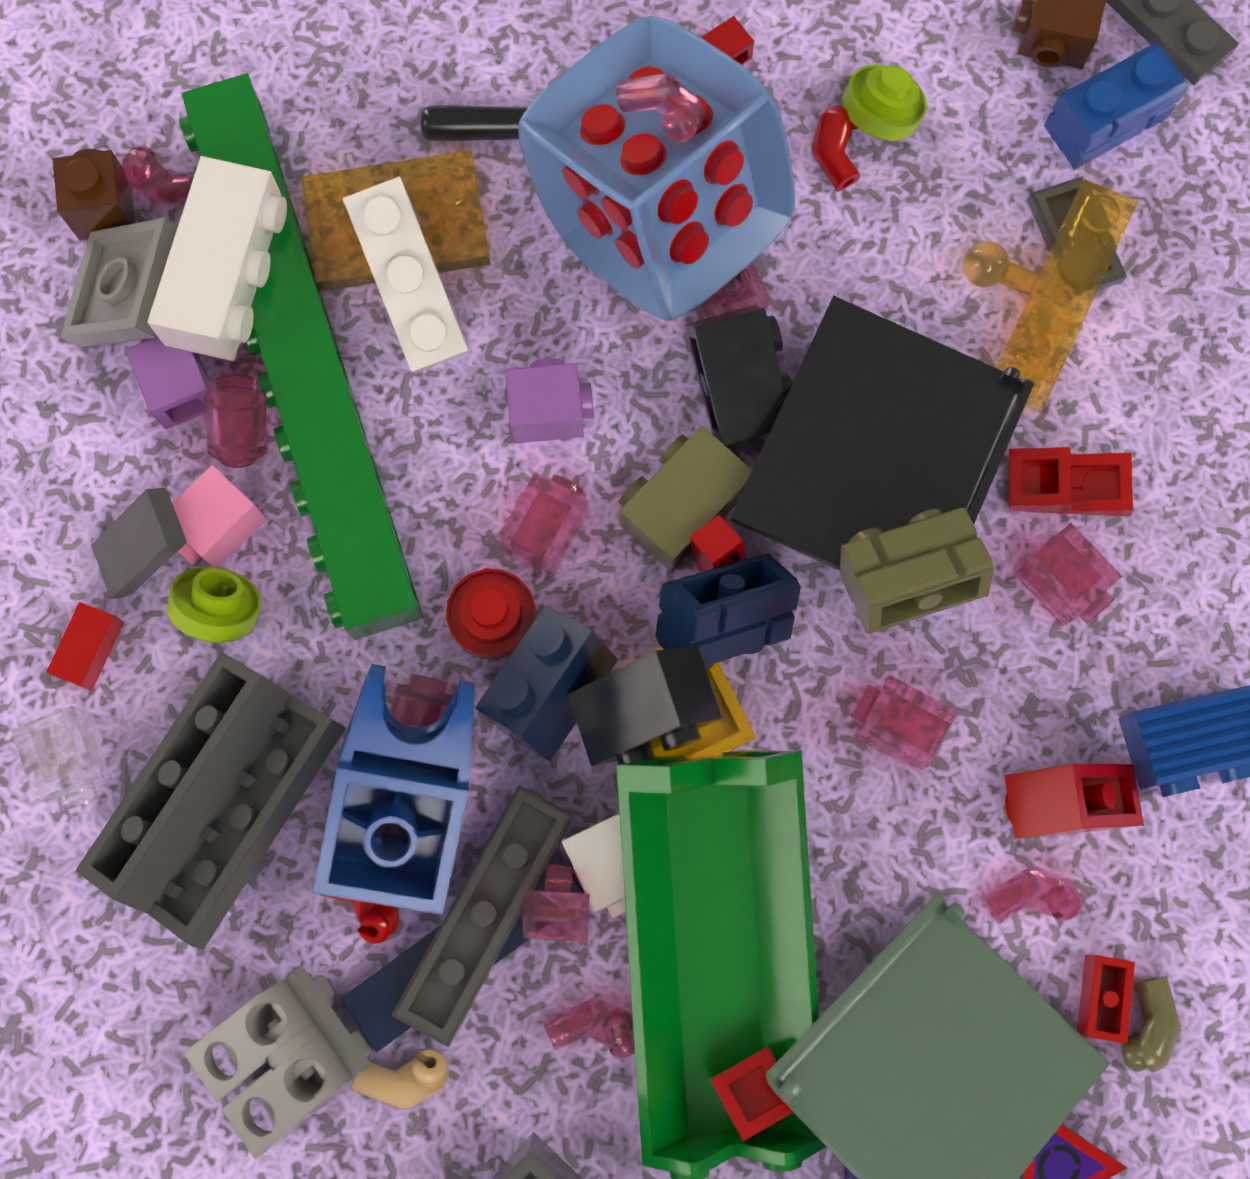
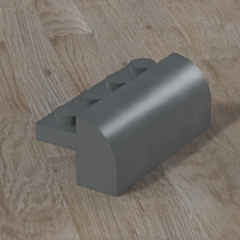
(210, 801)

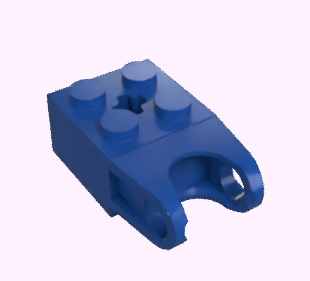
(404, 779)

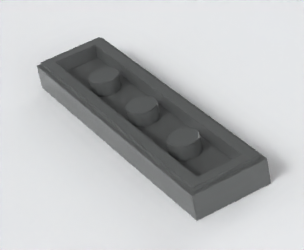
(482, 916)

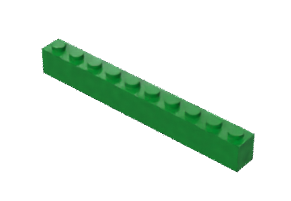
(310, 389)

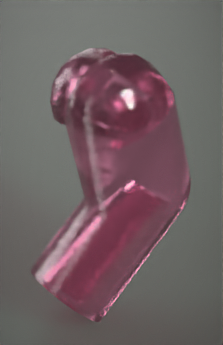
(666, 94)
(1036, 891)

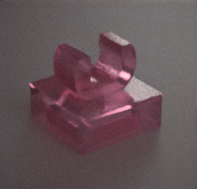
(556, 911)

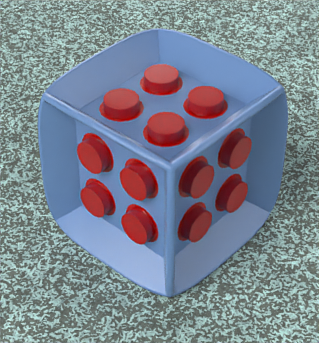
(653, 212)

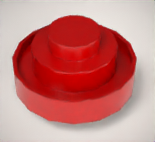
(490, 613)

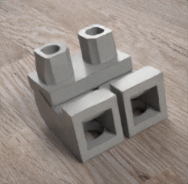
(303, 1044)

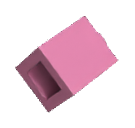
(215, 518)

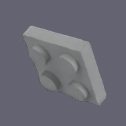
(118, 283)

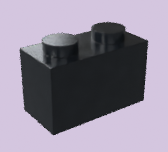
(739, 372)
(645, 706)

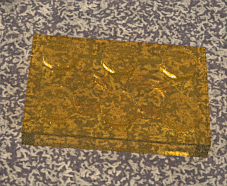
(443, 197)

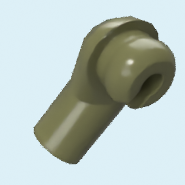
(1160, 1030)

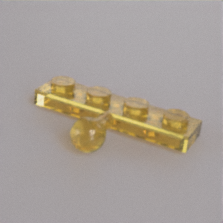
(1061, 290)

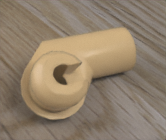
(406, 1085)

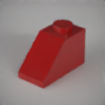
(1072, 800)

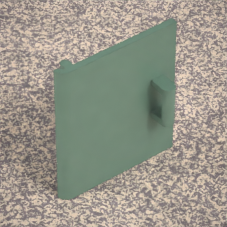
(937, 1061)

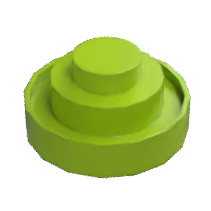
(884, 102)
(213, 604)

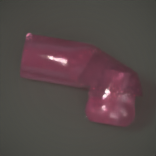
(153, 179)
(597, 1020)

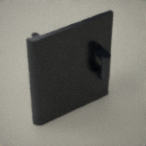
(878, 435)

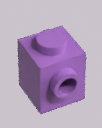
(547, 401)

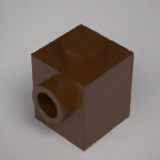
(1058, 30)
(92, 192)

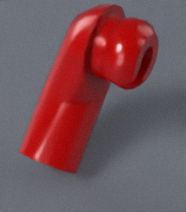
(829, 146)

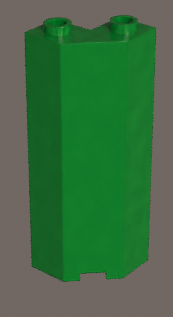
(715, 946)

